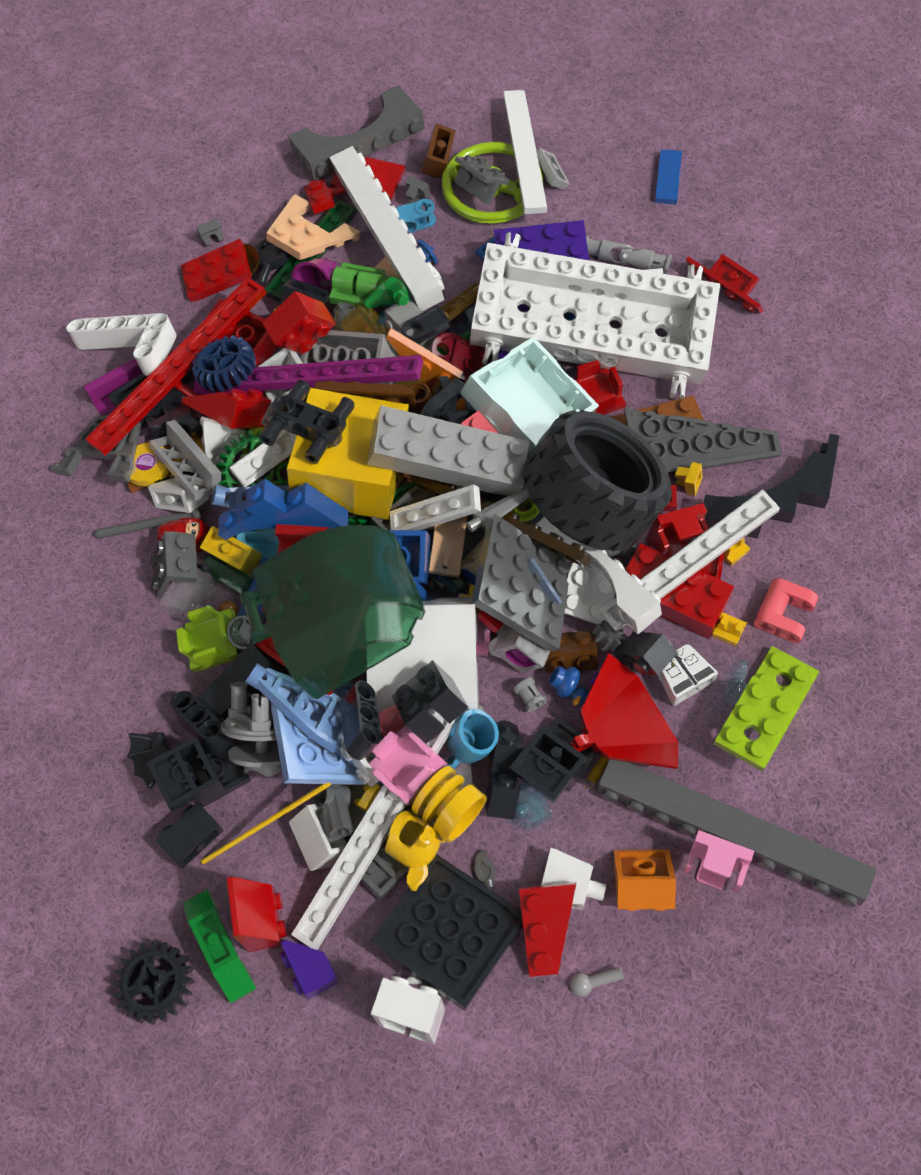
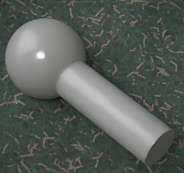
(582, 984)

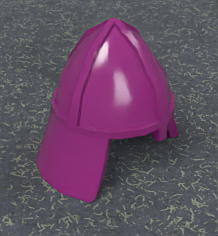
(314, 270)

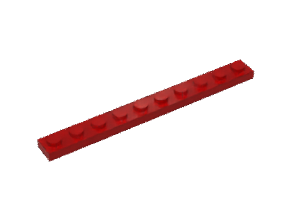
(175, 367)

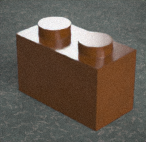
(438, 151)

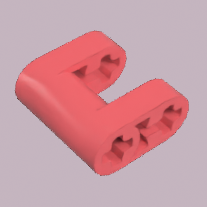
(771, 612)

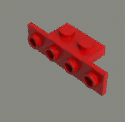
(733, 279)

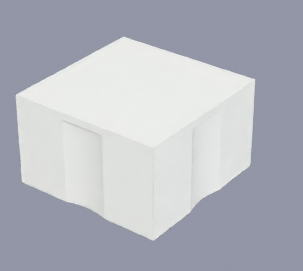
(442, 635)

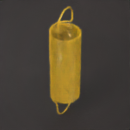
(597, 770)

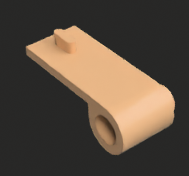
(448, 547)

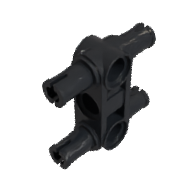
(307, 421)

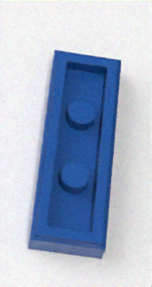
(668, 176)

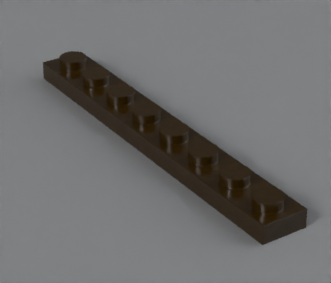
(553, 542)

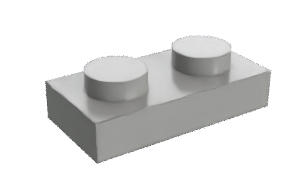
(552, 169)

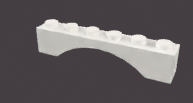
(635, 604)

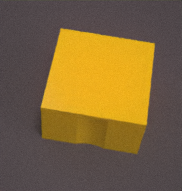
(343, 469)

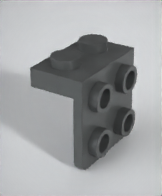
(174, 560)

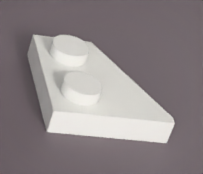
(216, 437)

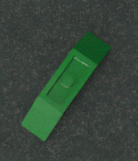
(217, 946)

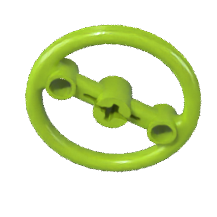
(512, 188)

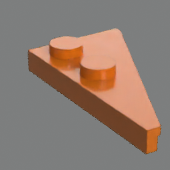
(432, 365)

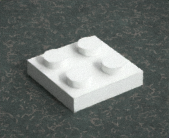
(587, 594)

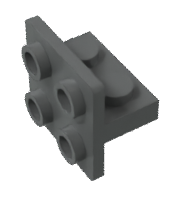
(479, 177)

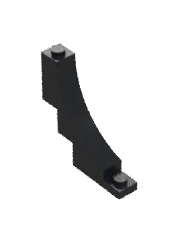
(807, 486)

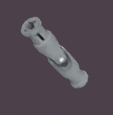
(640, 258)

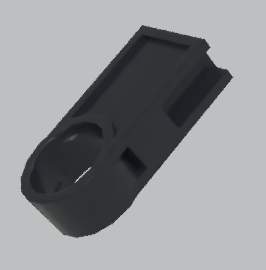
(430, 323)

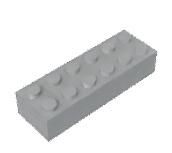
(447, 451)

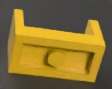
(231, 551)

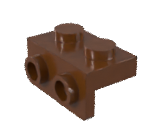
(576, 651)

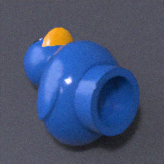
(566, 684)

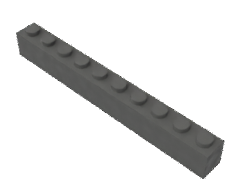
(771, 845)

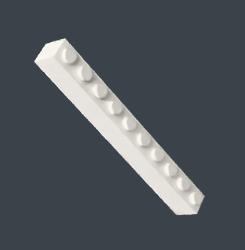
(388, 229)

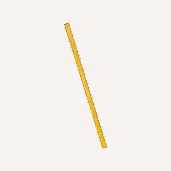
(256, 828)

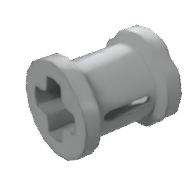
(530, 694)

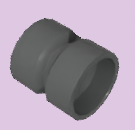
(239, 629)

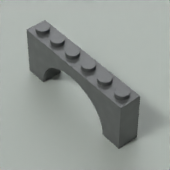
(397, 121)

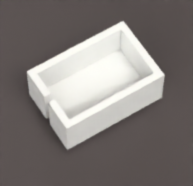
(404, 1006)

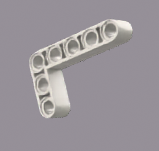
(148, 332)

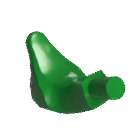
(388, 292)

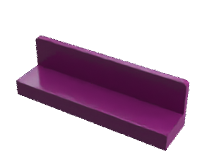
(100, 388)

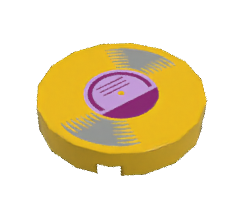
(147, 467)

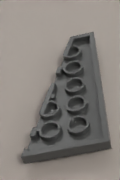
(689, 440)

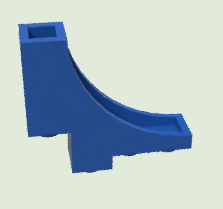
(270, 506)

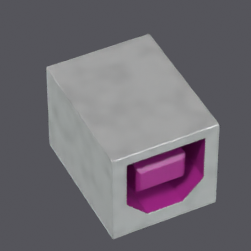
(520, 651)

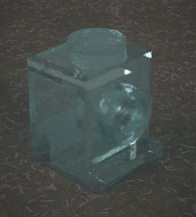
(533, 807)

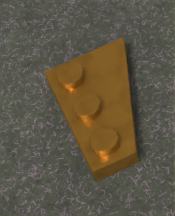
(461, 301)

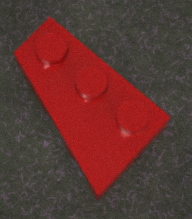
(545, 924)

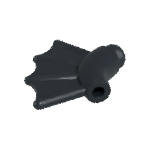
(144, 749)

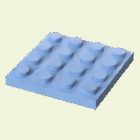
(301, 757)

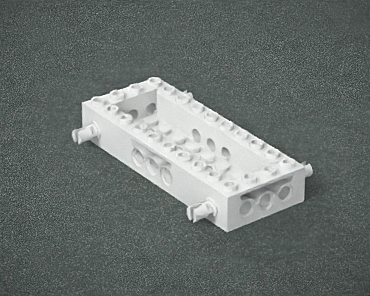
(596, 296)

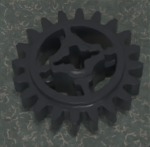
(146, 963)

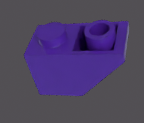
(311, 969)

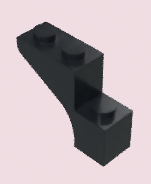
(503, 785)

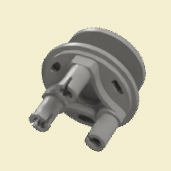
(252, 725)

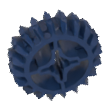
(224, 364)

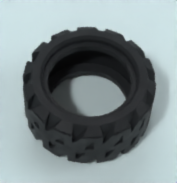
(597, 480)

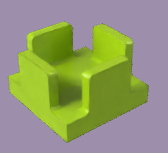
(206, 638)

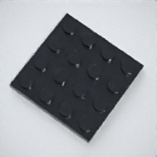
(449, 932)

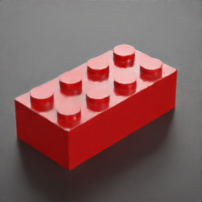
(694, 603)

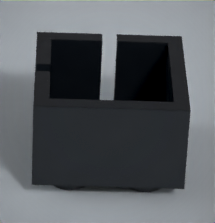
(429, 688)

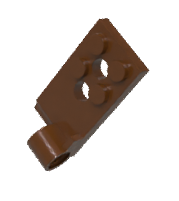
(386, 392)

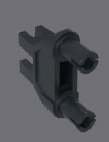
(170, 409)

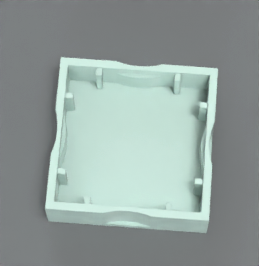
(525, 393)

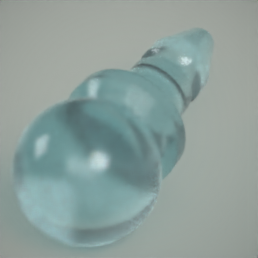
(736, 685)

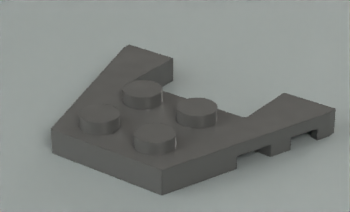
(122, 454)

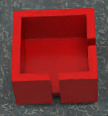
(299, 323)

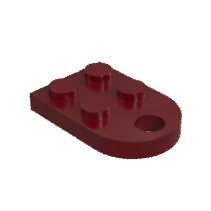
(459, 353)

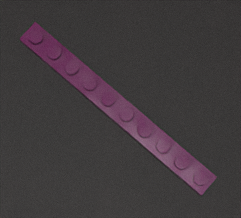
(362, 371)

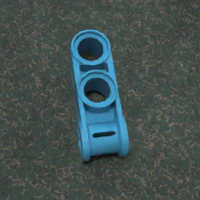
(414, 215)

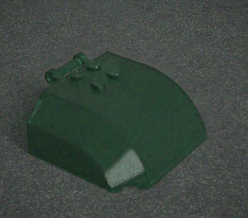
(335, 604)

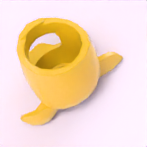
(413, 845)

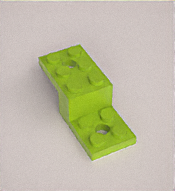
(766, 708)

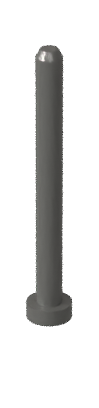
(144, 524)

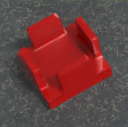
(602, 386)
(672, 529)

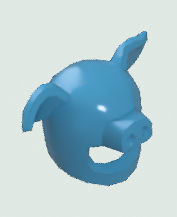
(471, 738)

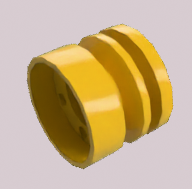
(448, 803)

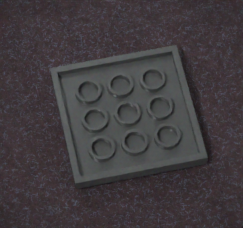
(510, 590)

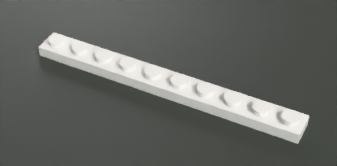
(356, 858)

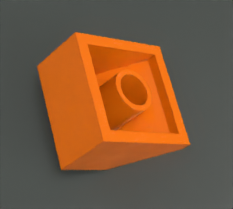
(644, 879)

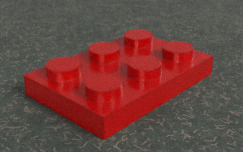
(216, 270)

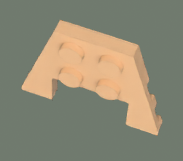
(302, 237)

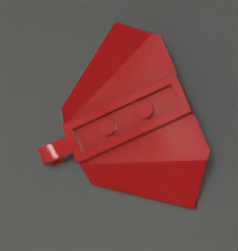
(625, 721)

